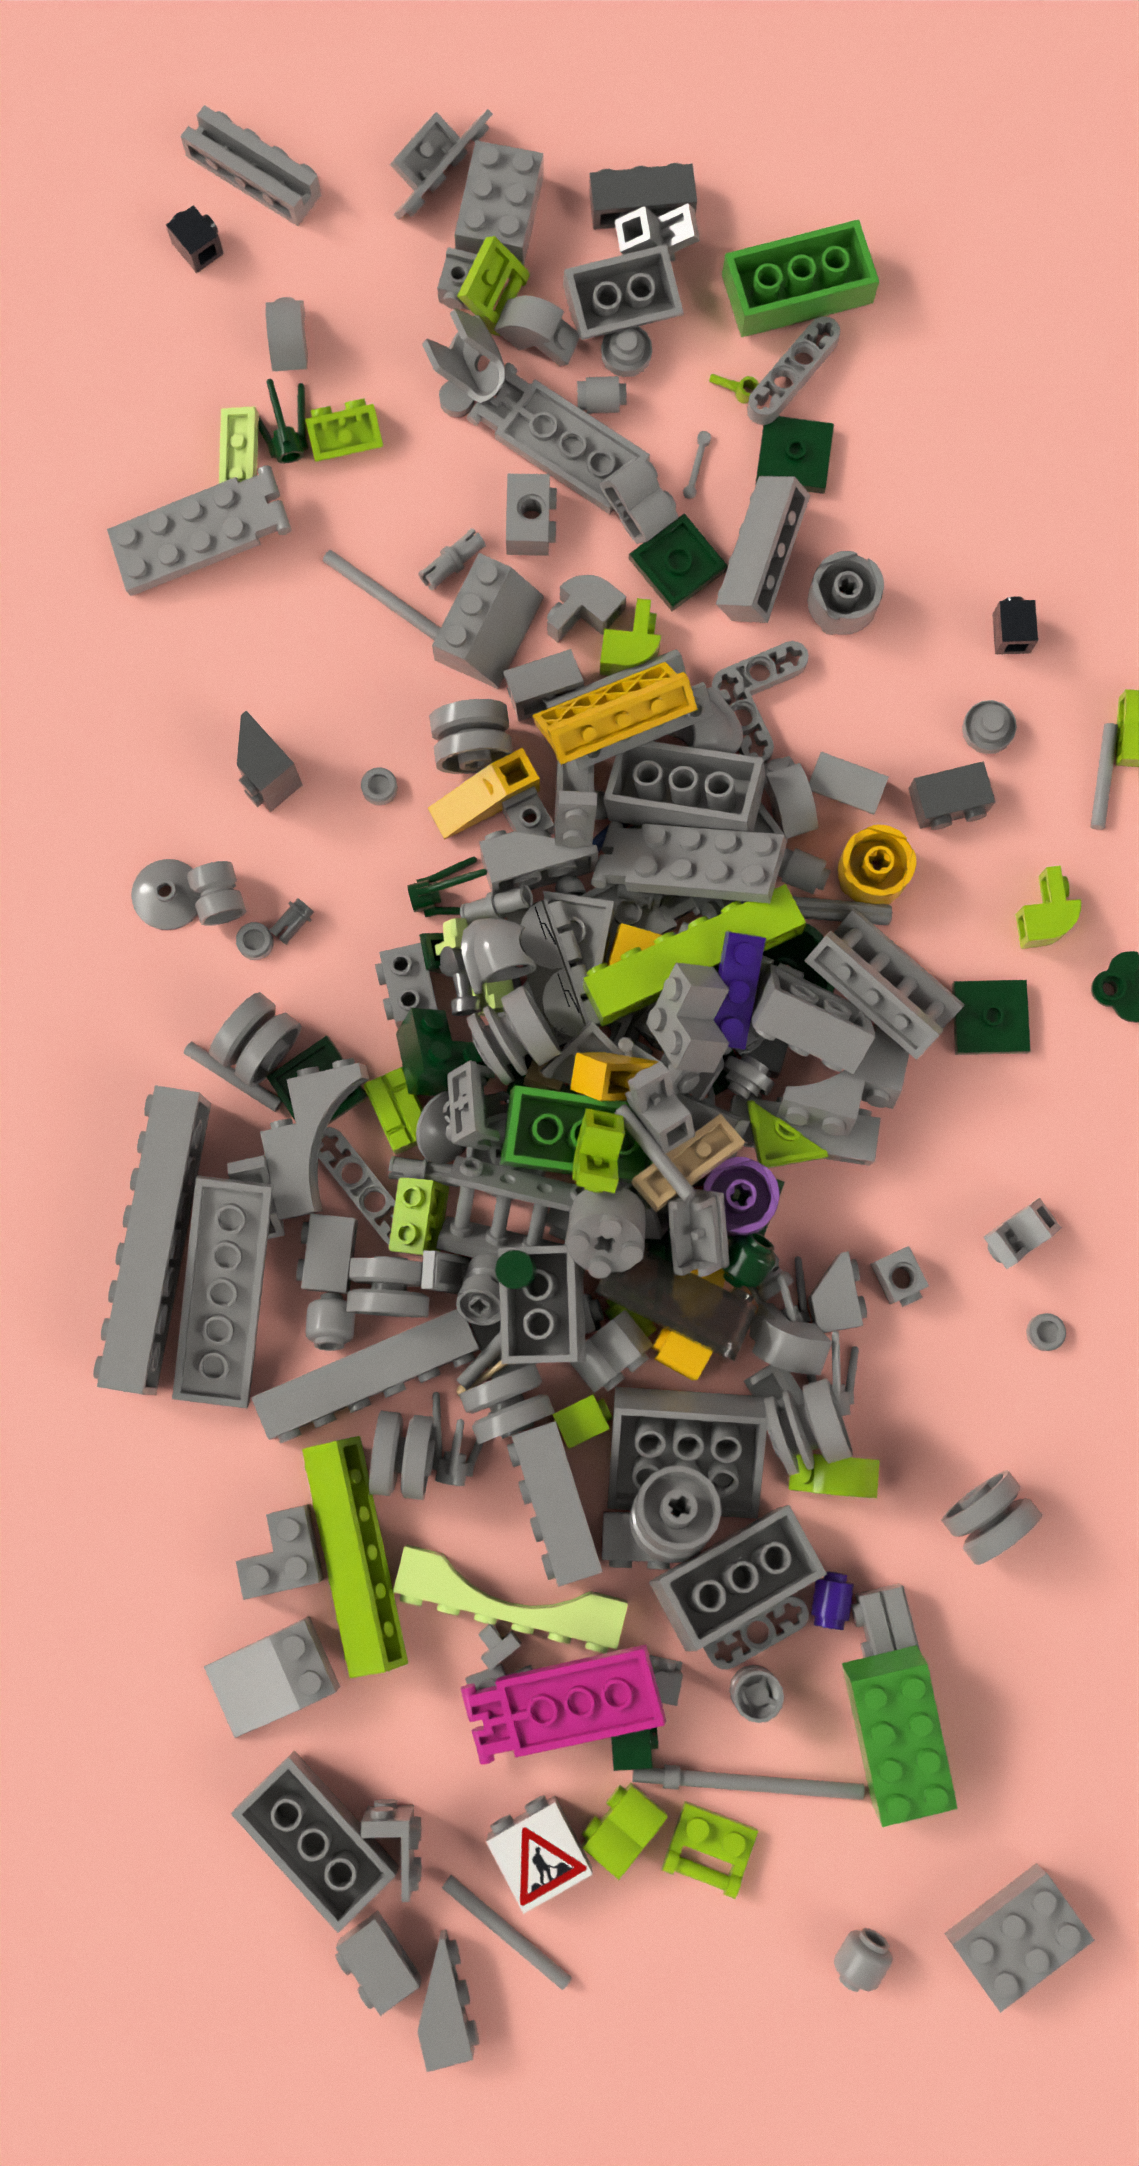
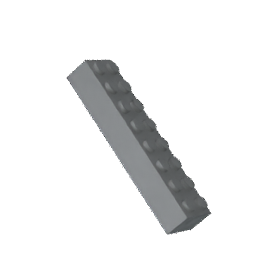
(153, 1241)

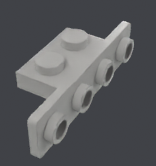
(429, 154)

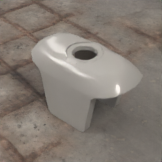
(461, 359)

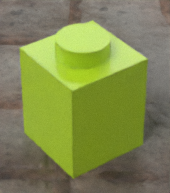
(583, 1420)

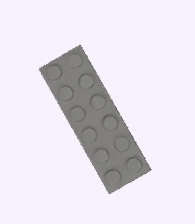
(222, 1291)

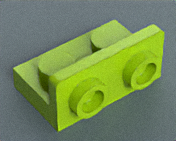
(344, 430)
(418, 1215)

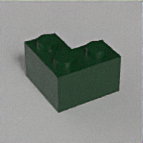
(429, 1051)

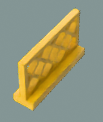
(616, 711)

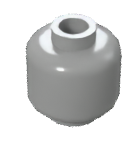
(329, 1323)
(863, 1960)

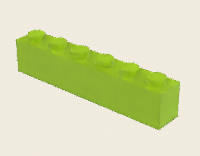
(642, 973)
(355, 1557)

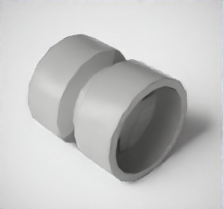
(214, 887)
(479, 1293)
(756, 1693)

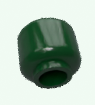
(749, 1260)

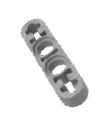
(795, 371)
(360, 1189)

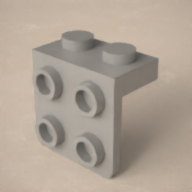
(393, 1821)

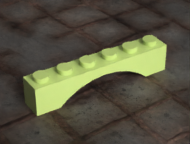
(588, 1617)

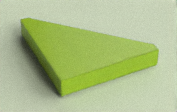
(777, 1141)

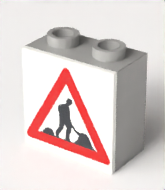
(538, 1852)

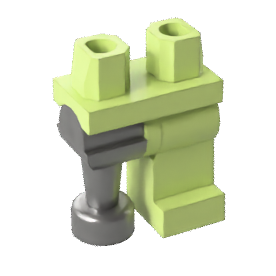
(453, 966)

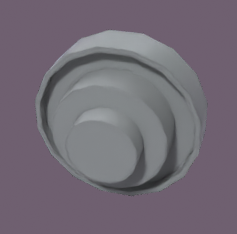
(626, 352)
(989, 727)
(747, 1076)

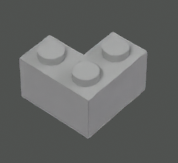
(686, 1016)
(293, 1560)

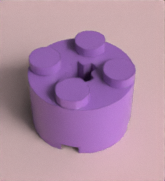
(750, 1179)

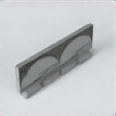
(554, 983)

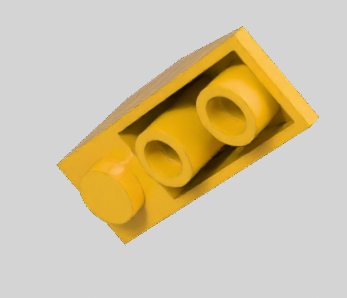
(484, 793)

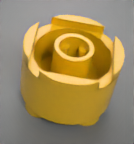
(895, 861)

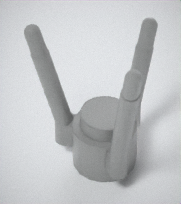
(791, 1311)
(843, 1395)
(452, 1466)

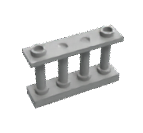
(675, 661)
(884, 983)
(475, 1239)

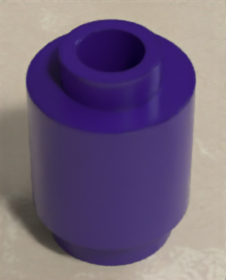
(832, 1601)

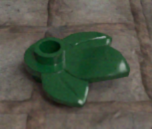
(1124, 977)

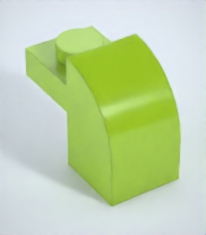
(627, 648)
(1050, 921)
(598, 1151)
(844, 1477)

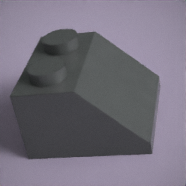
(265, 768)

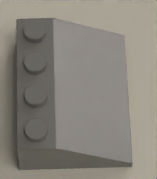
(698, 1430)

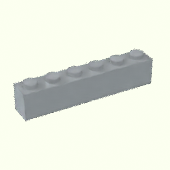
(365, 1374)

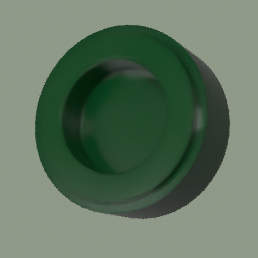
(515, 1269)

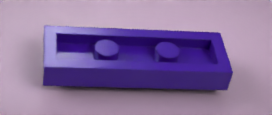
(740, 972)

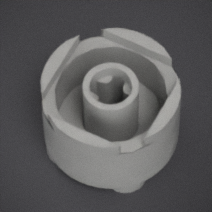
(861, 595)
(606, 1231)

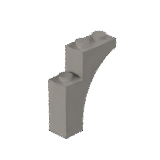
(574, 805)
(836, 1101)
(294, 1148)

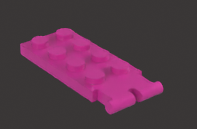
(565, 1704)

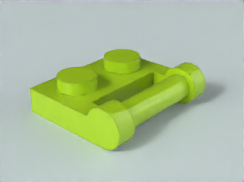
(487, 278)
(713, 1836)

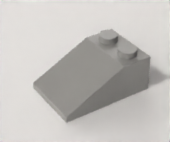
(531, 860)
(272, 1677)

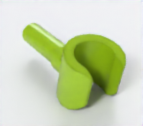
(735, 386)

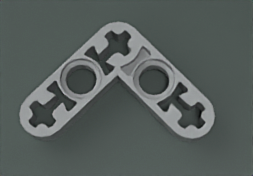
(746, 686)
(755, 1648)

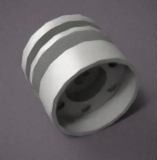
(513, 1035)
(807, 1427)

